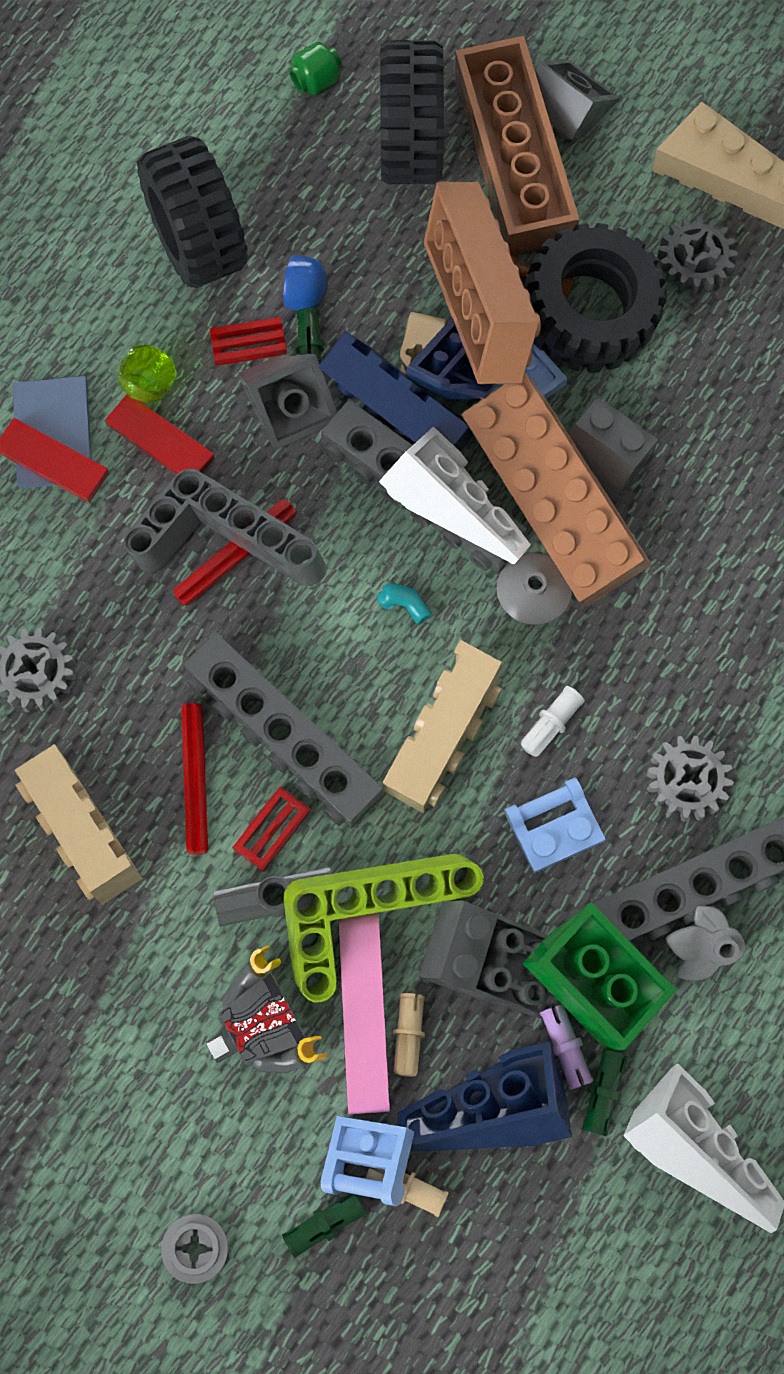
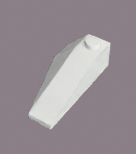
(438, 487)
(686, 1141)

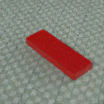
(158, 437)
(52, 460)

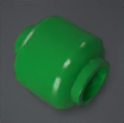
(315, 68)

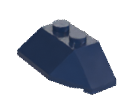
(446, 368)

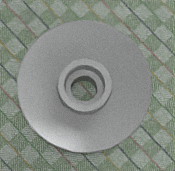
(528, 604)

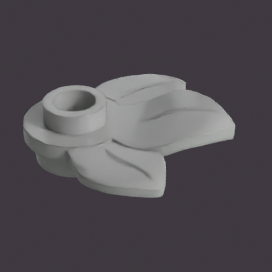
(701, 944)

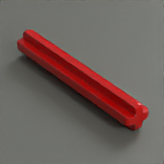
(223, 561)
(194, 778)

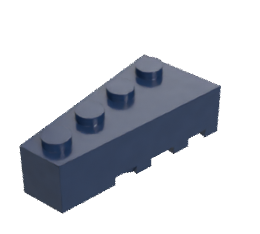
(390, 393)

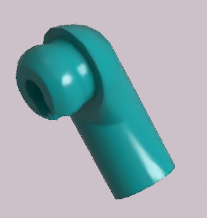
(406, 597)

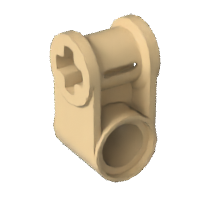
(418, 334)

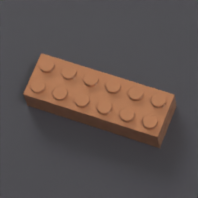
(515, 143)
(480, 283)
(556, 490)

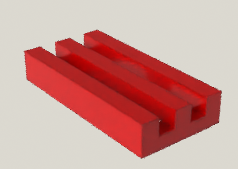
(244, 329)
(251, 856)

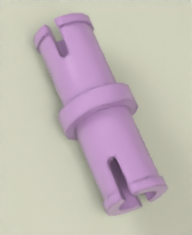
(566, 1046)

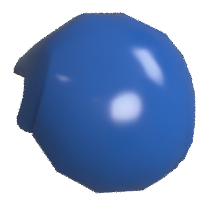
(304, 283)

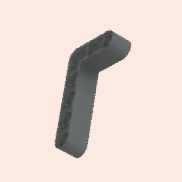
(197, 499)

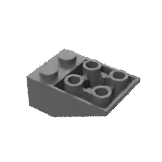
(484, 957)

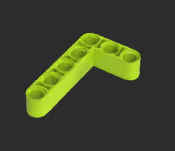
(362, 902)

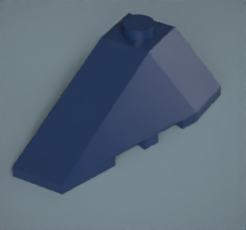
(501, 1107)

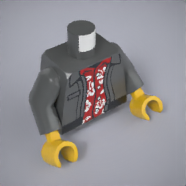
(262, 1022)

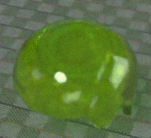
(146, 373)

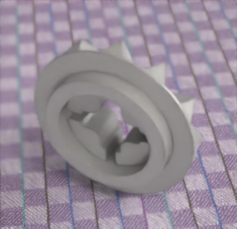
(208, 1263)

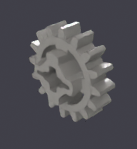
(46, 659)
(680, 765)

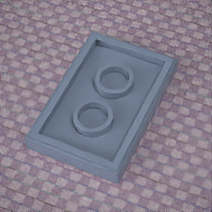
(57, 410)

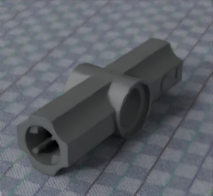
(248, 903)

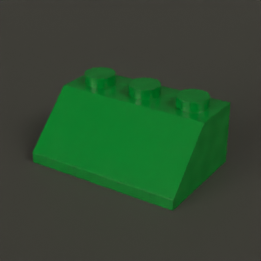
(600, 978)

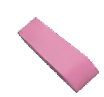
(363, 1014)

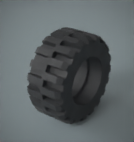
(411, 111)
(192, 211)
(617, 262)

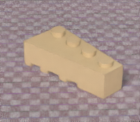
(725, 163)
(444, 728)
(77, 825)

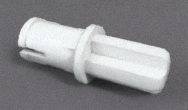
(552, 721)

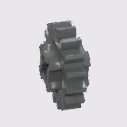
(710, 266)

